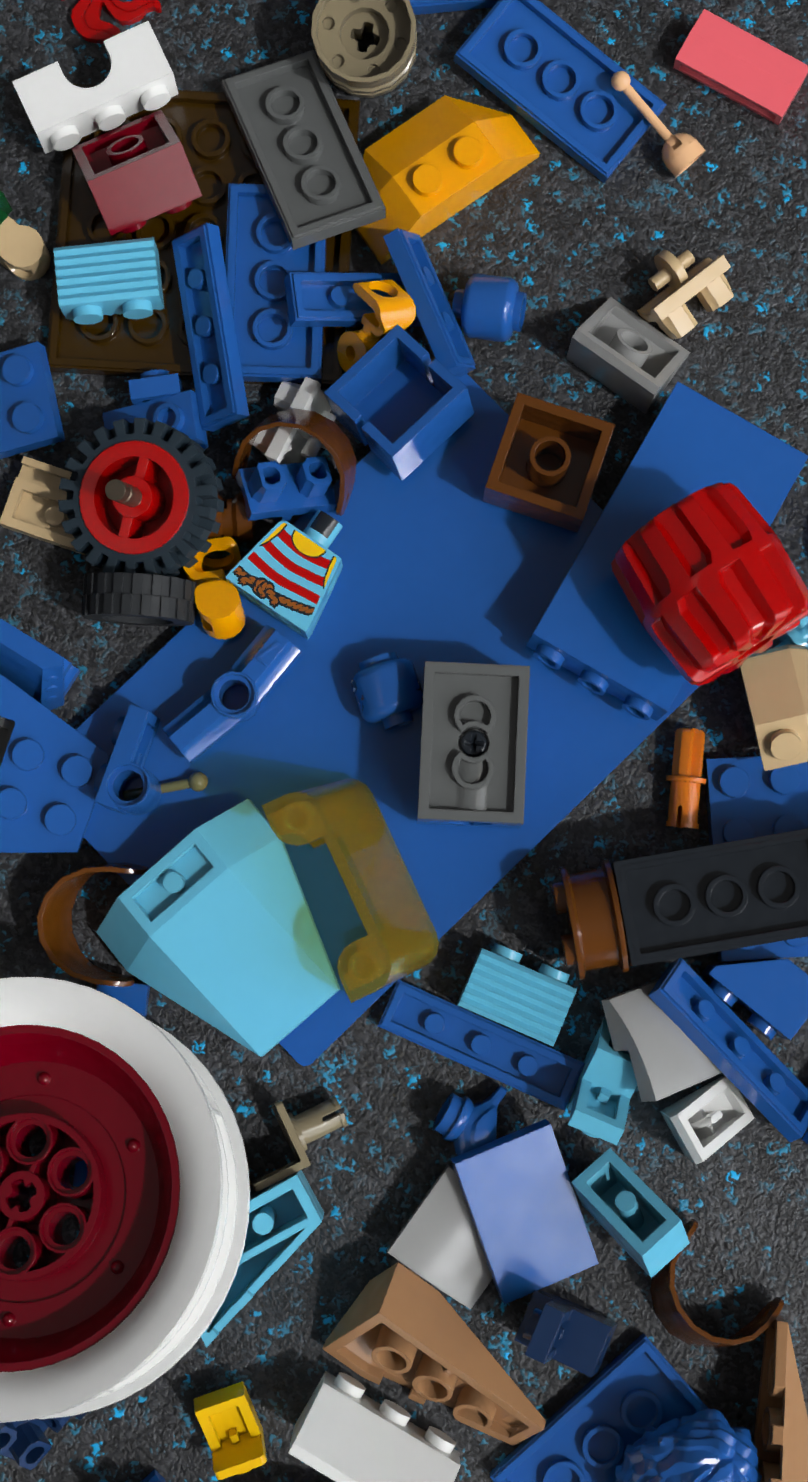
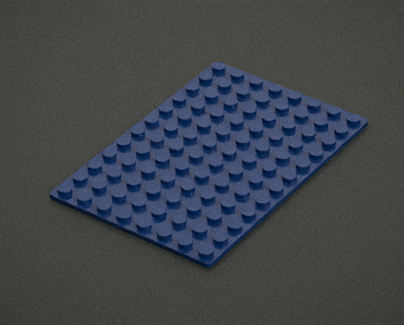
(419, 577)

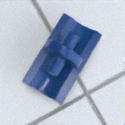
(286, 489)

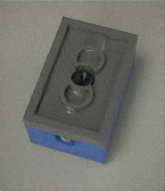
(473, 744)

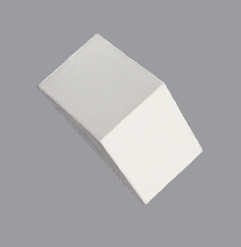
(707, 1118)

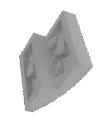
(658, 1049)
(443, 1243)

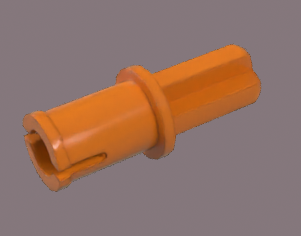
(686, 778)

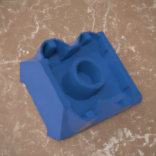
(35, 667)

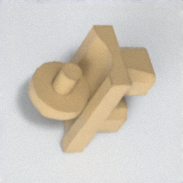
(703, 280)

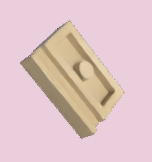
(34, 504)

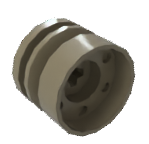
(382, 66)

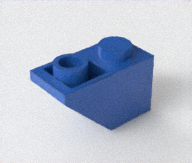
(768, 989)

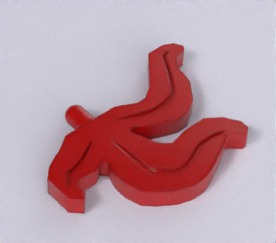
(87, 16)

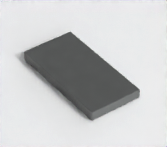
(303, 149)

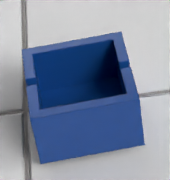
(395, 407)

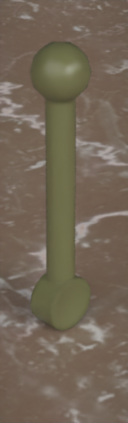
(197, 781)

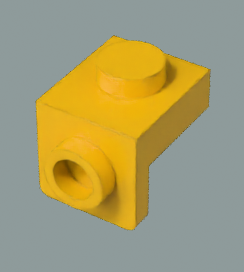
(231, 1430)

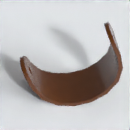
(319, 427)
(56, 928)
(678, 1323)

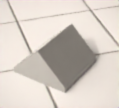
(626, 354)

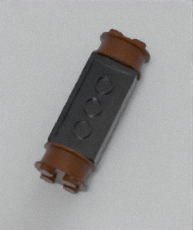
(685, 902)

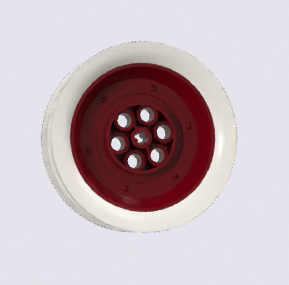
(155, 1213)

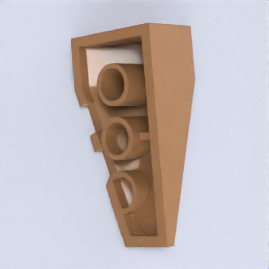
(418, 1340)
(781, 1411)

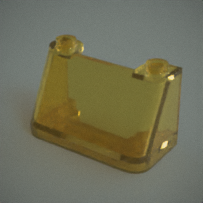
(375, 875)

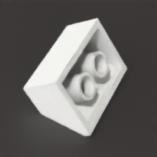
(368, 1441)

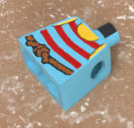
(292, 572)

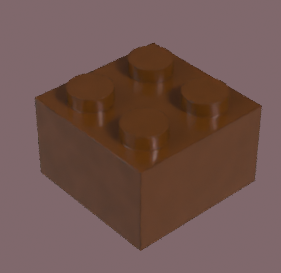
(548, 462)

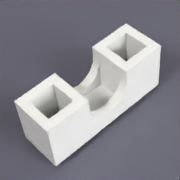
(136, 82)

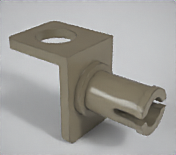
(299, 1132)

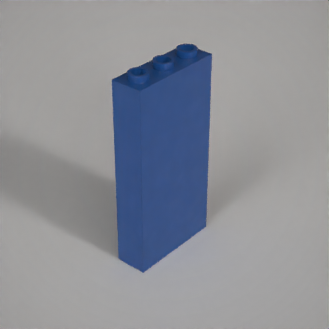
(590, 619)

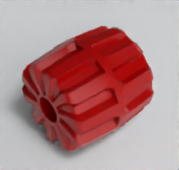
(711, 582)

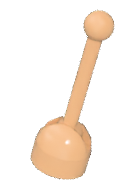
(679, 149)

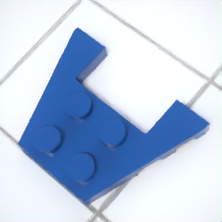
(44, 778)

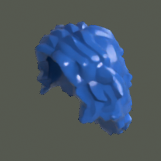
(692, 1451)

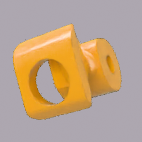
(388, 313)
(214, 596)

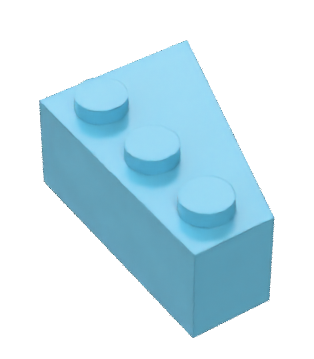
(278, 1224)

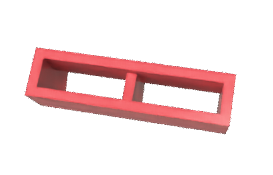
(741, 66)

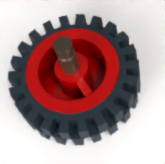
(141, 499)

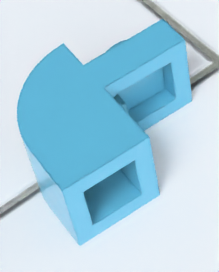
(603, 1090)

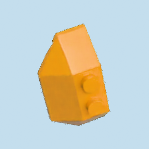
(441, 166)

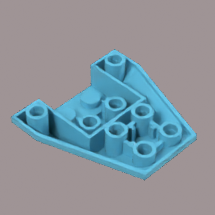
(226, 931)

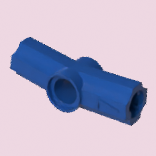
(256, 669)

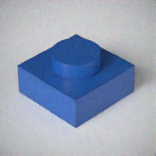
(154, 385)

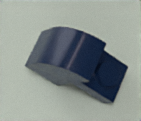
(565, 1333)

